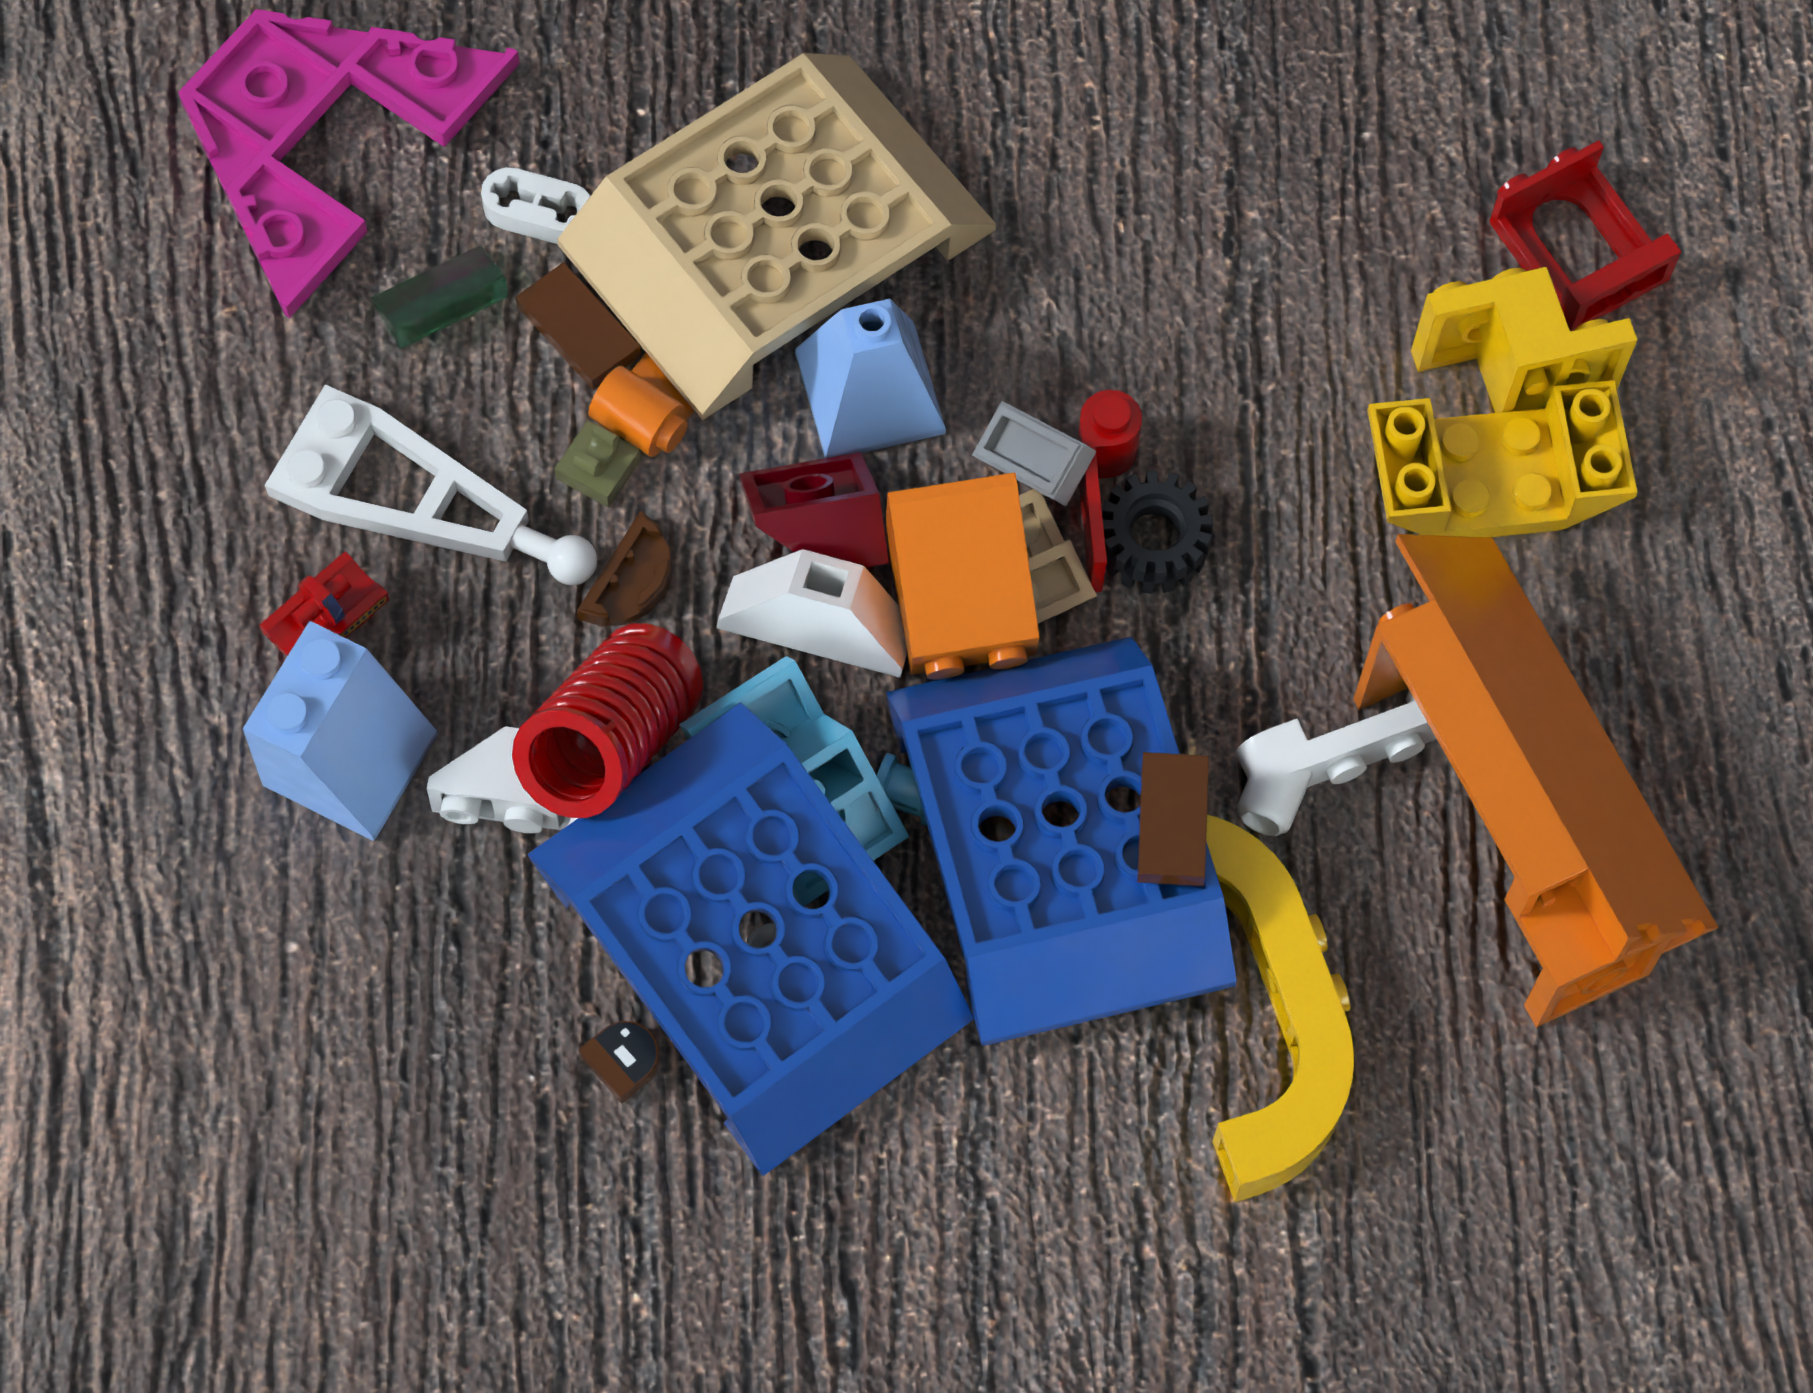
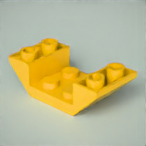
(1504, 467)

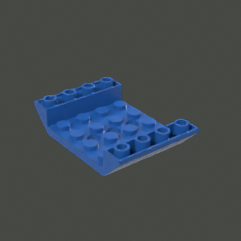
(1056, 912)
(790, 1026)

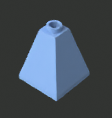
(868, 381)

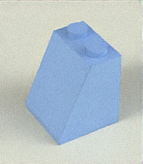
(337, 733)

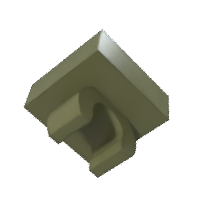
(598, 463)

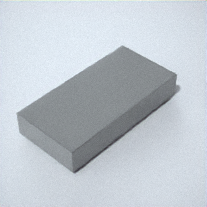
(1035, 452)

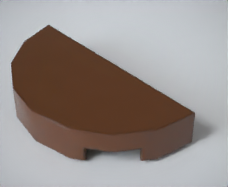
(631, 579)

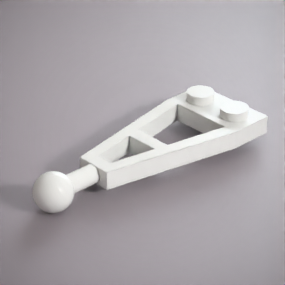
(332, 444)

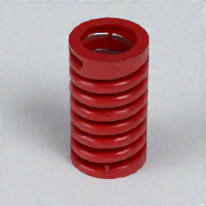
(607, 720)

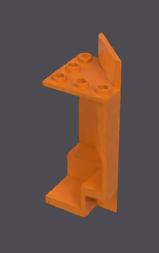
(1585, 852)

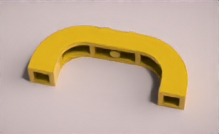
(1310, 1005)

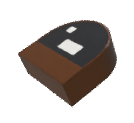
(622, 1057)

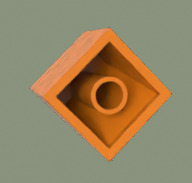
(962, 575)

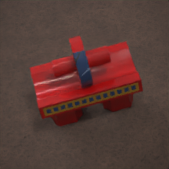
(336, 599)

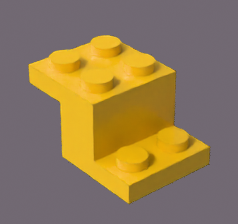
(1518, 338)

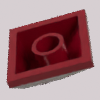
(820, 508)

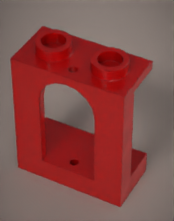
(1577, 179)

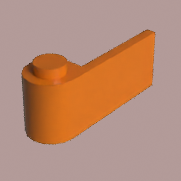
(641, 407)

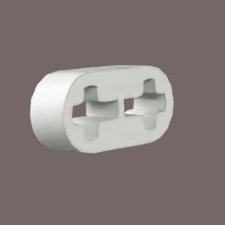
(538, 203)

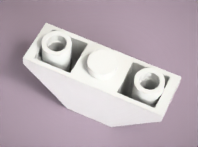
(818, 609)
(487, 788)

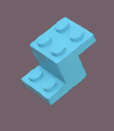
(824, 749)

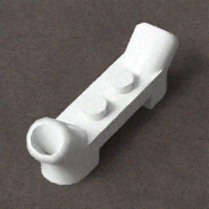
(1285, 763)

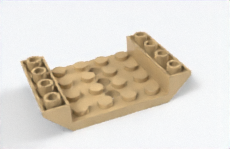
(720, 281)

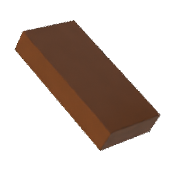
(577, 325)
(1173, 819)

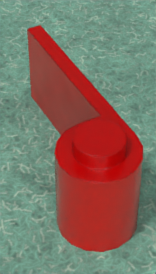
(1111, 427)

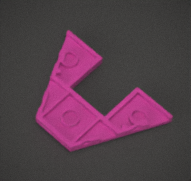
(277, 83)

